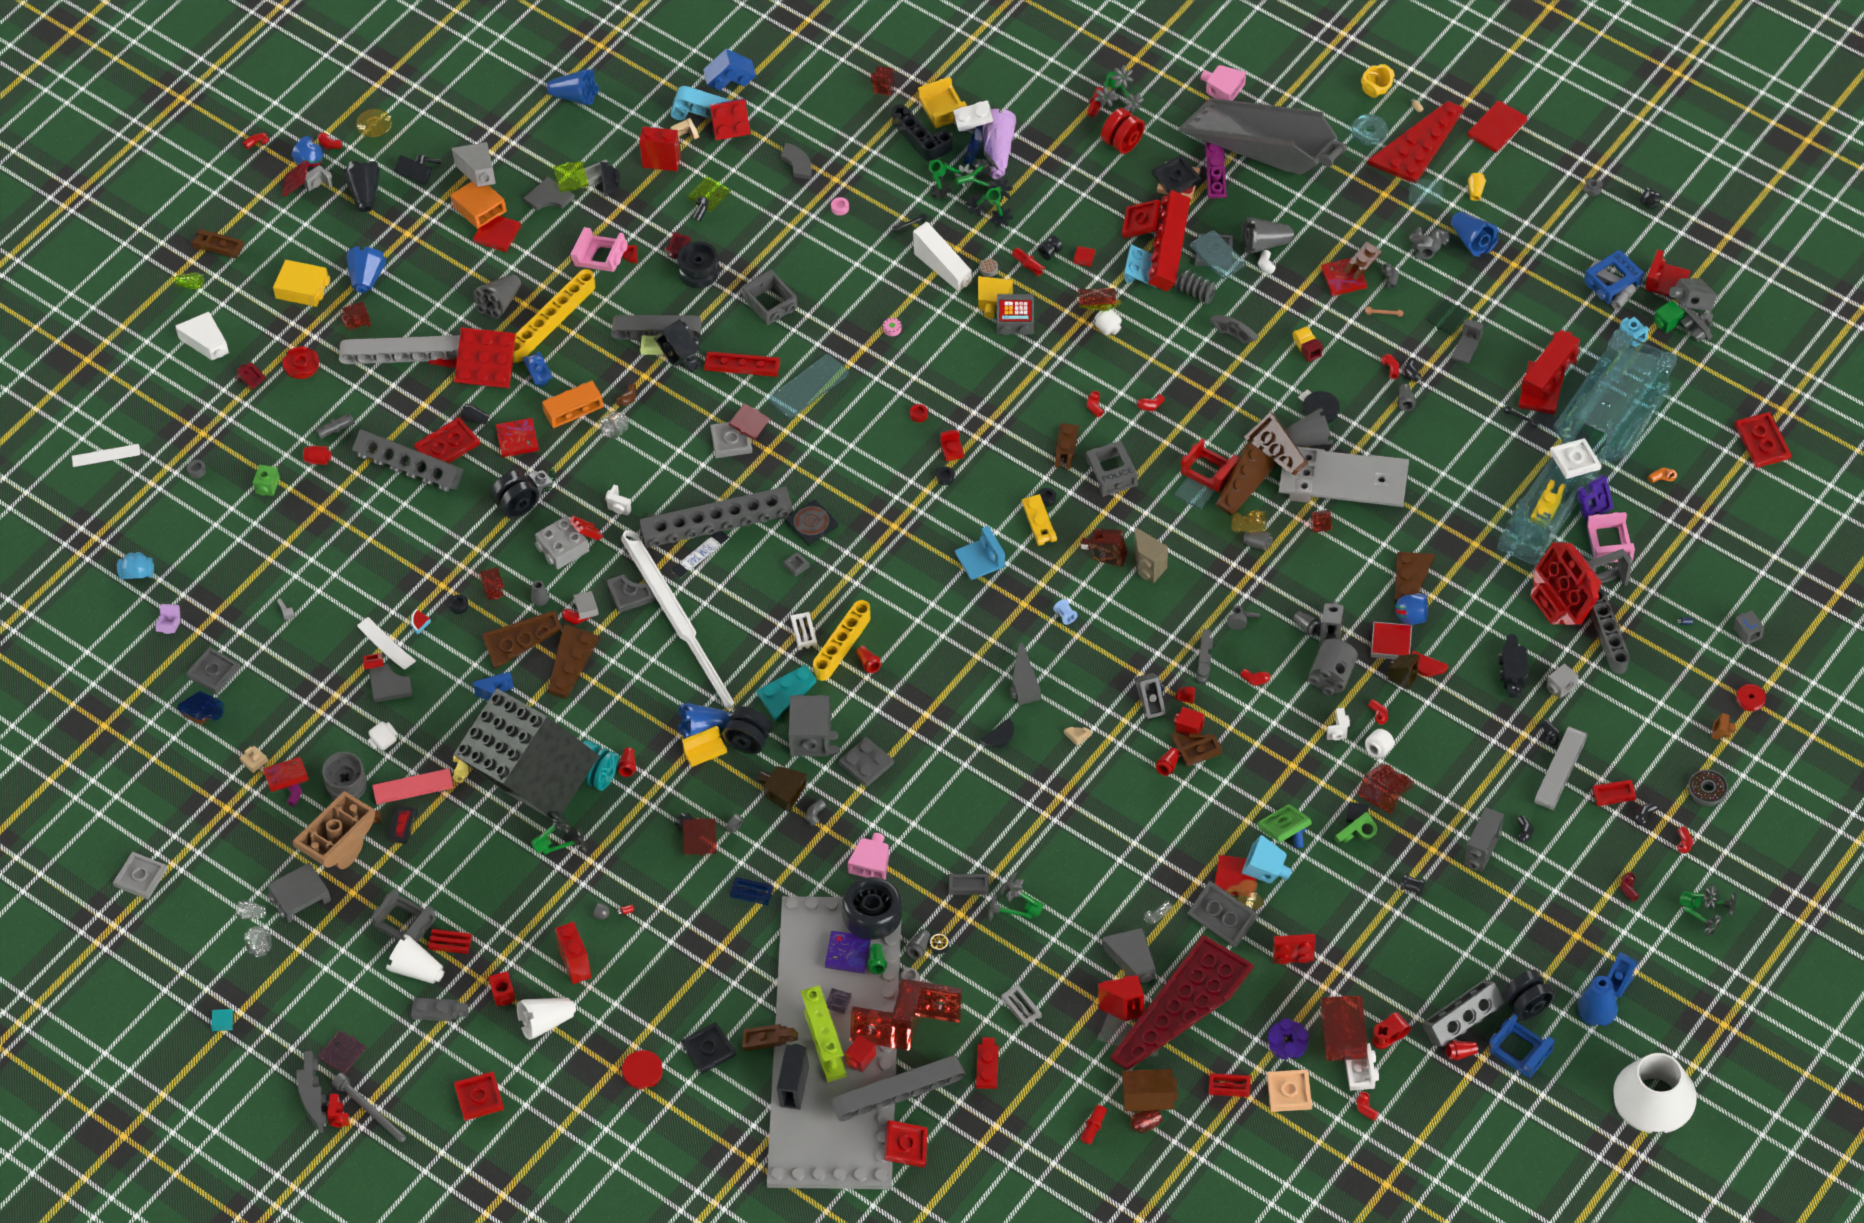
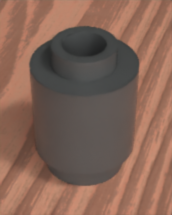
(1258, 540)

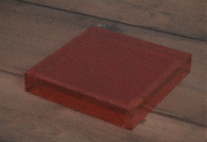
(1096, 296)

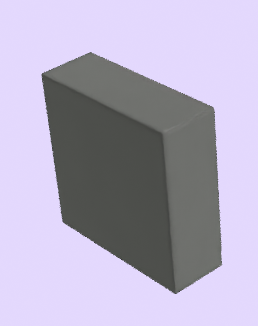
(796, 564)

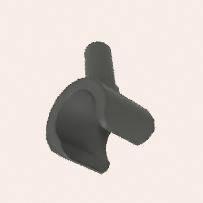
(1238, 609)

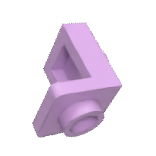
(169, 618)

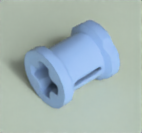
(1065, 611)

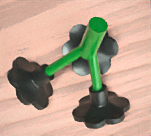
(981, 169)

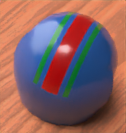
(307, 151)
(1412, 609)

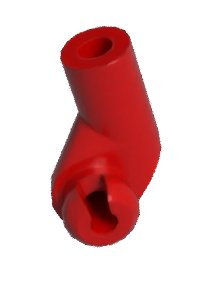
(1389, 360)
(1092, 404)
(1256, 678)
(1381, 711)
(1686, 842)
(1364, 1106)

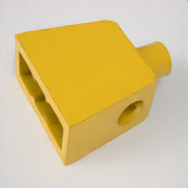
(987, 293)

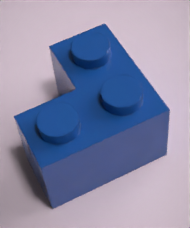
(727, 68)

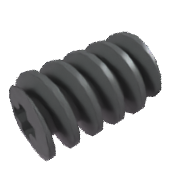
(1196, 287)

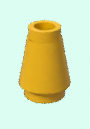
(1476, 185)

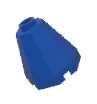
(364, 267)

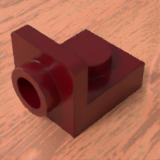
(250, 375)

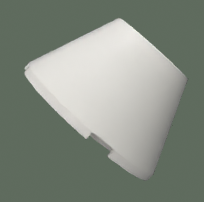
(1652, 1109)

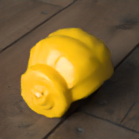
(1377, 80)

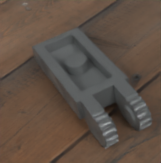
(1204, 659)

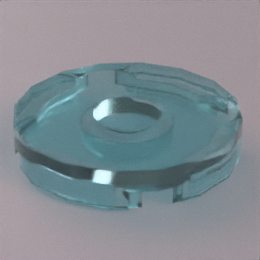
(1369, 121)

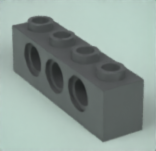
(1453, 1013)

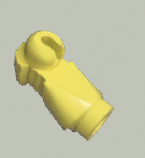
(461, 770)

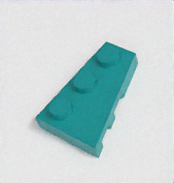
(777, 693)

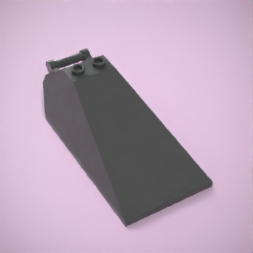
(1268, 133)

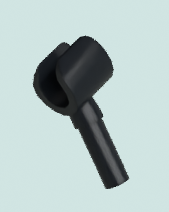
(422, 159)

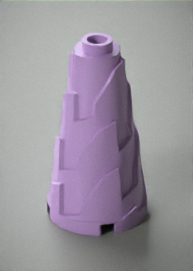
(998, 139)

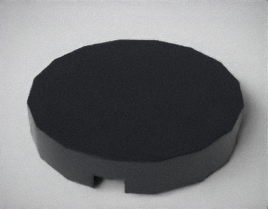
(1322, 400)

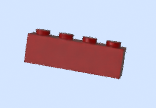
(1551, 364)

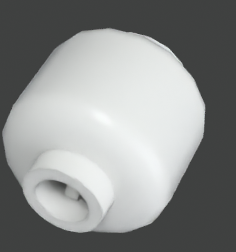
(1108, 322)
(382, 735)
(1379, 743)

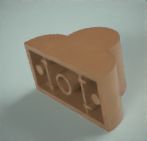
(337, 832)

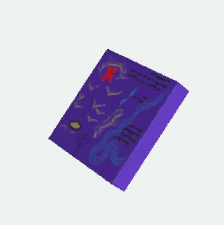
(847, 952)

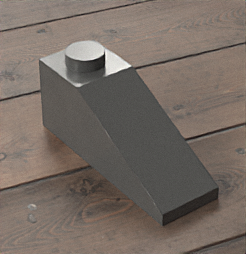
(1024, 682)

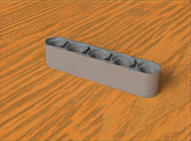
(1560, 768)

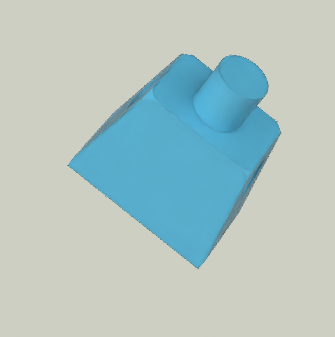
(1266, 861)

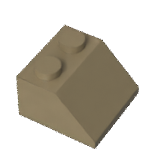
(1150, 556)

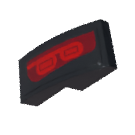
(402, 824)

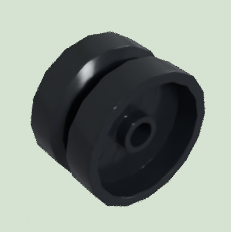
(698, 264)
(514, 494)
(747, 730)
(1528, 995)

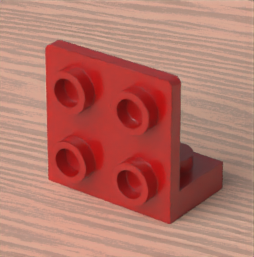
(1664, 276)

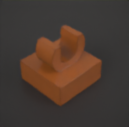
(1722, 727)

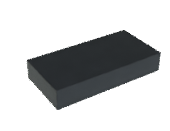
(413, 169)

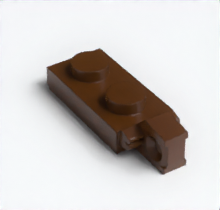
(767, 1037)

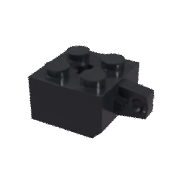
(679, 345)

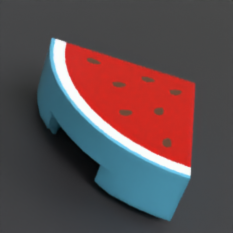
(419, 621)

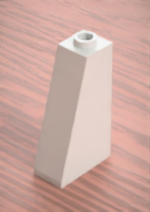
(940, 257)

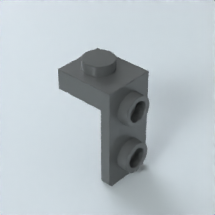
(1468, 342)

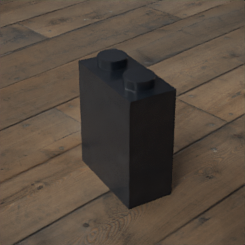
(793, 1076)

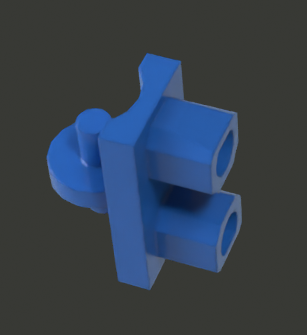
(538, 369)

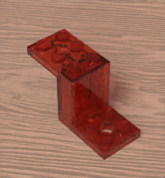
(913, 1001)

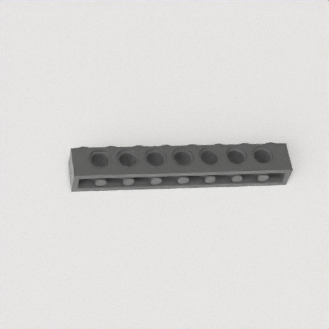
(702, 519)

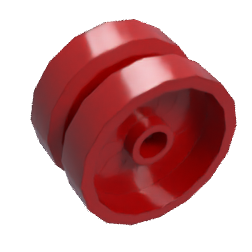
(1122, 130)

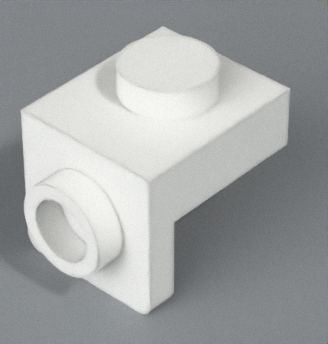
(617, 503)
(1339, 731)

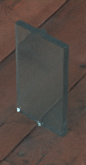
(1217, 254)

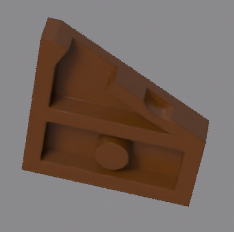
(1196, 747)

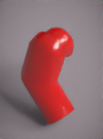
(252, 140)
(328, 143)
(1150, 404)
(572, 616)

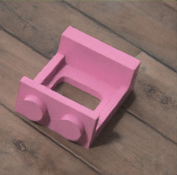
(587, 246)
(1612, 520)

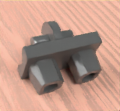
(1702, 330)

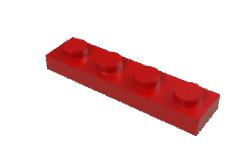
(742, 364)

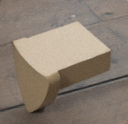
(686, 127)

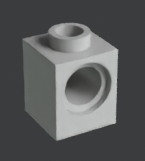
(1562, 681)

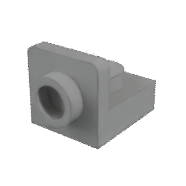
(316, 177)

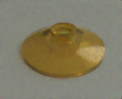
(373, 122)

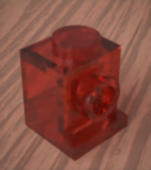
(355, 316)
(492, 583)

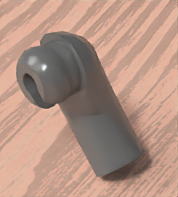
(812, 812)

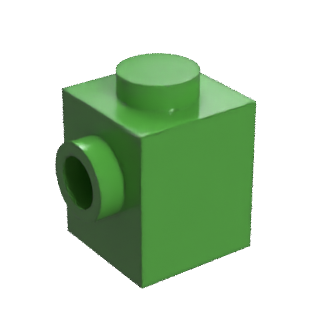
(266, 480)

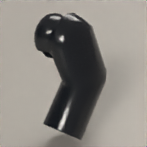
(1410, 370)
(1553, 733)
(1642, 811)

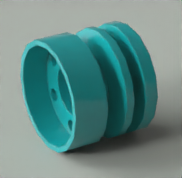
(604, 767)

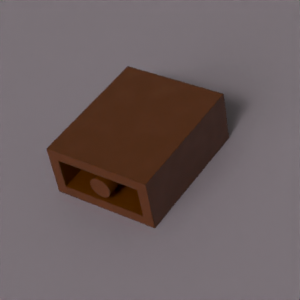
(1149, 1090)

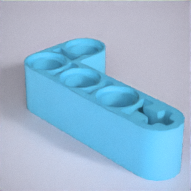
(693, 101)

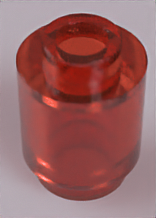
(1146, 1120)

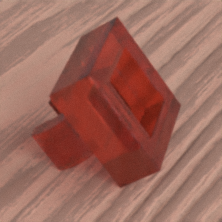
(1321, 521)

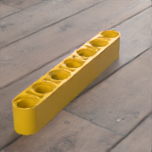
(553, 314)

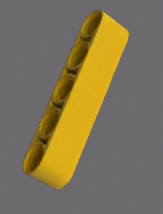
(838, 647)

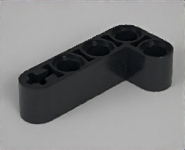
(927, 145)

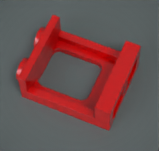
(1221, 477)

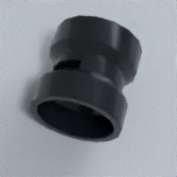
(1048, 248)

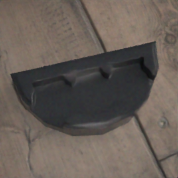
(610, 178)
(1000, 735)

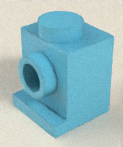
(1634, 329)

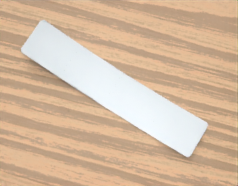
(385, 644)

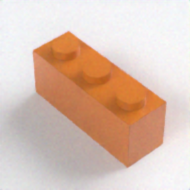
(572, 404)

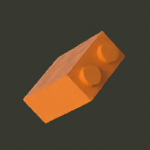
(478, 203)

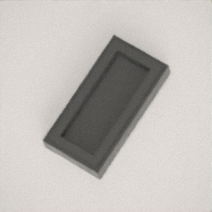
(968, 884)

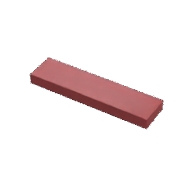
(413, 786)

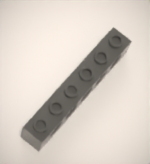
(450, 473)

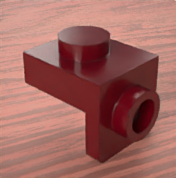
(676, 244)

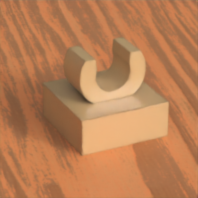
(253, 759)

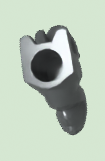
(1428, 244)

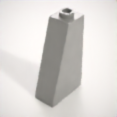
(475, 163)

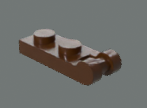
(217, 243)

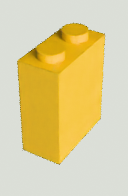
(301, 283)

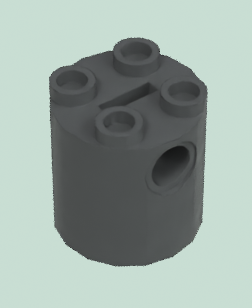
(1333, 666)

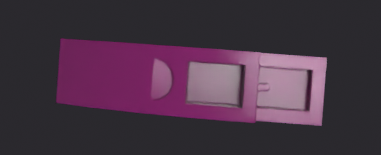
(1215, 171)

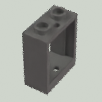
(762, 284)
(1483, 839)

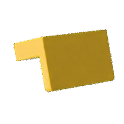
(703, 746)

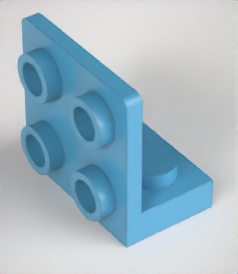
(982, 556)

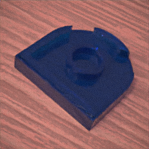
(973, 145)
(202, 706)

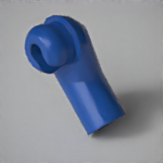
(1298, 839)

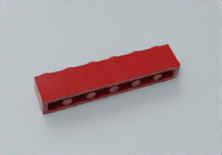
(1169, 240)

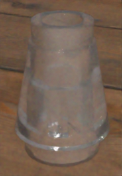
(250, 910)

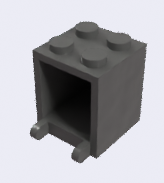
(811, 726)

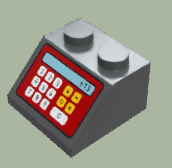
(1015, 314)

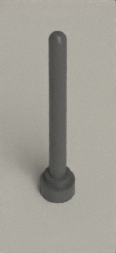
(342, 1083)

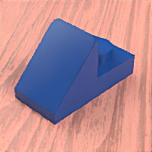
(486, 687)
(1622, 973)

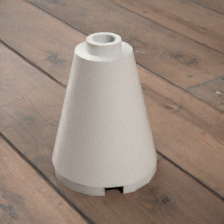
(414, 962)
(543, 1014)

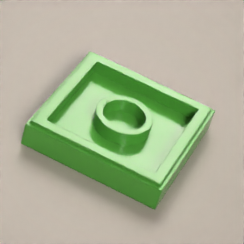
(1284, 823)

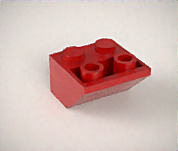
(1122, 998)

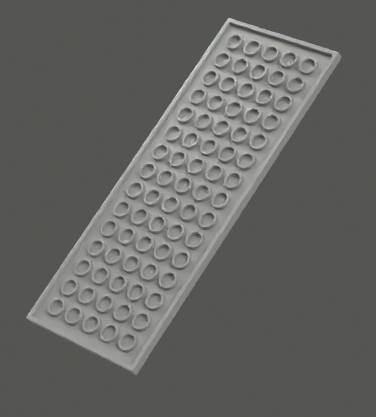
(810, 1143)

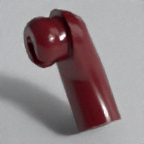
(1627, 886)

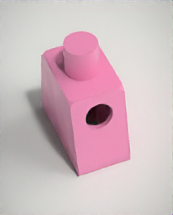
(1224, 82)
(870, 858)

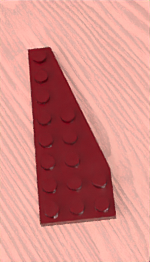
(1196, 988)

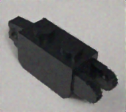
(1514, 666)

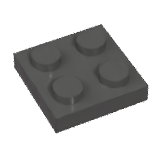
(866, 762)

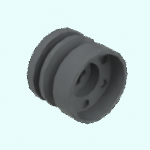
(344, 773)

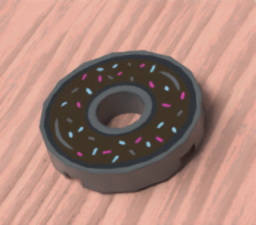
(1710, 778)

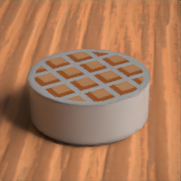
(988, 267)

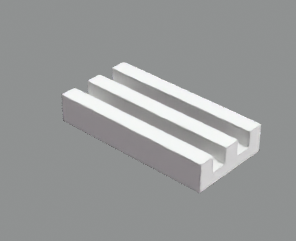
(806, 643)

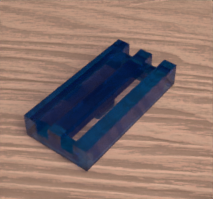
(751, 894)

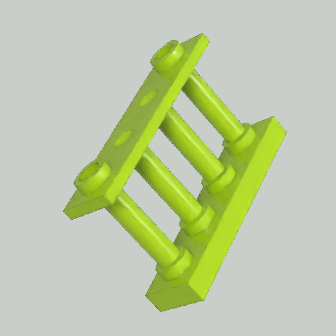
(823, 1033)

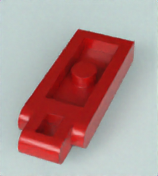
(987, 1064)

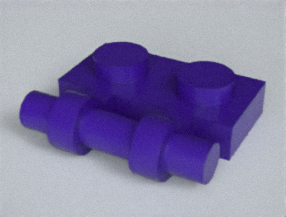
(1598, 494)

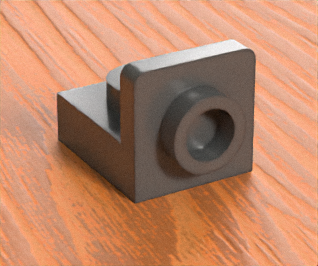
(540, 480)

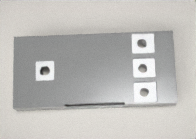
(1347, 478)

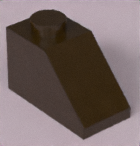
(1404, 670)

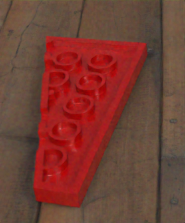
(1413, 151)

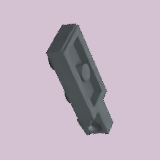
(438, 1009)

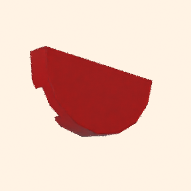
(1429, 667)

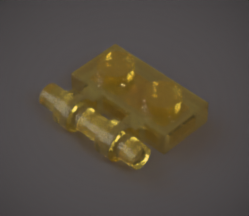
(1251, 523)

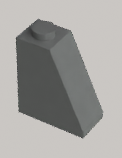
(1131, 953)

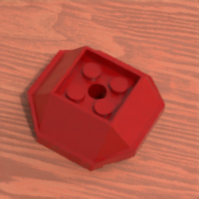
(1564, 585)

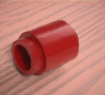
(317, 455)

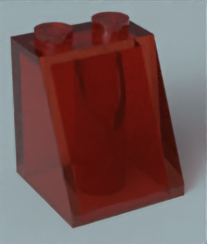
(1343, 1028)

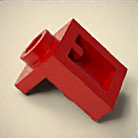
(951, 445)
(335, 1112)

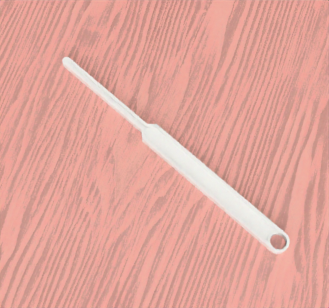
(672, 609)

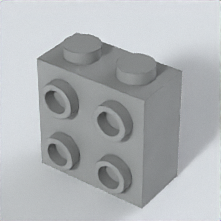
(561, 543)

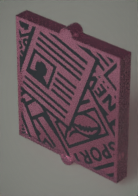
(342, 1052)

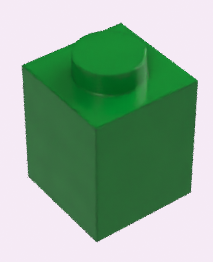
(1668, 316)

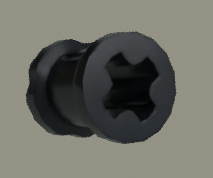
(1412, 884)

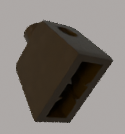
(783, 786)

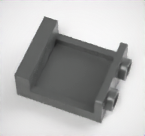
(297, 891)

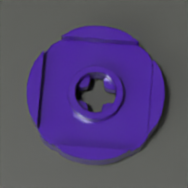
(1291, 1029)

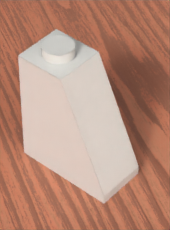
(203, 336)

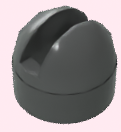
(601, 911)

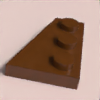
(1411, 572)

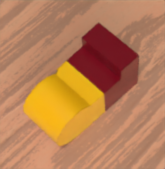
(1307, 343)

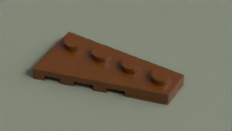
(571, 658)

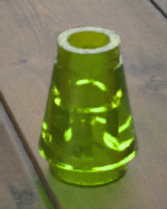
(190, 280)

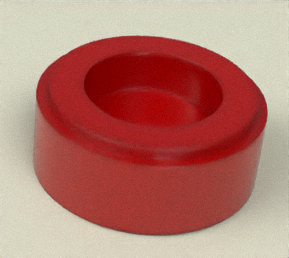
(918, 413)

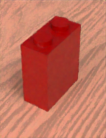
(660, 148)
(573, 953)

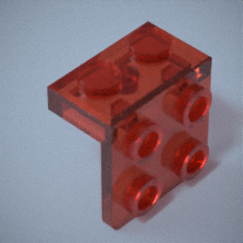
(1384, 787)

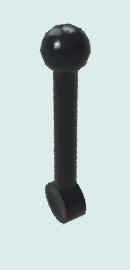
(922, 218)
(1508, 410)

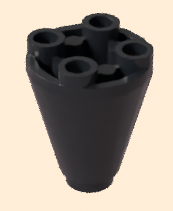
(363, 183)

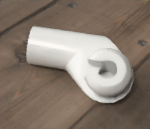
(1264, 262)

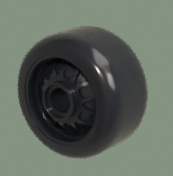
(872, 908)

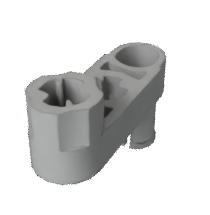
(1609, 279)

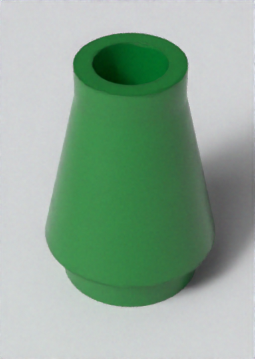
(876, 962)

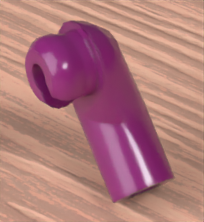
(296, 792)

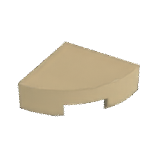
(1077, 735)

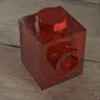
(883, 80)

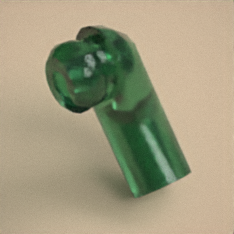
(550, 471)

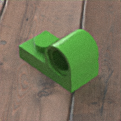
(1356, 827)

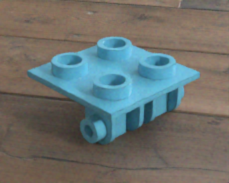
(1137, 265)

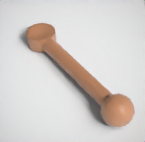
(1368, 310)

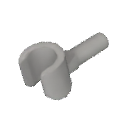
(287, 612)

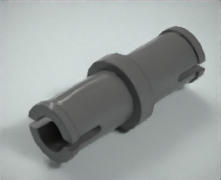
(335, 426)

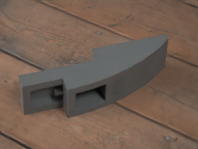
(311, 1092)

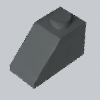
(1150, 695)

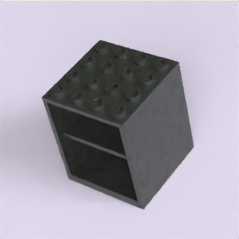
(526, 754)

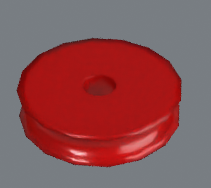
(1754, 703)

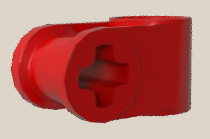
(1390, 1031)

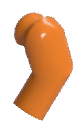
(1662, 474)

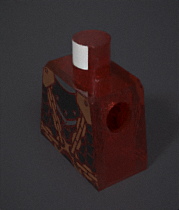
(1107, 546)

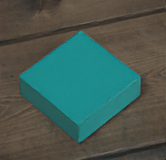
(222, 1020)

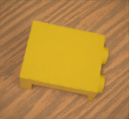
(939, 101)

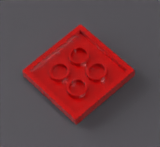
(485, 358)

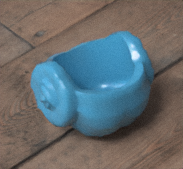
(135, 566)

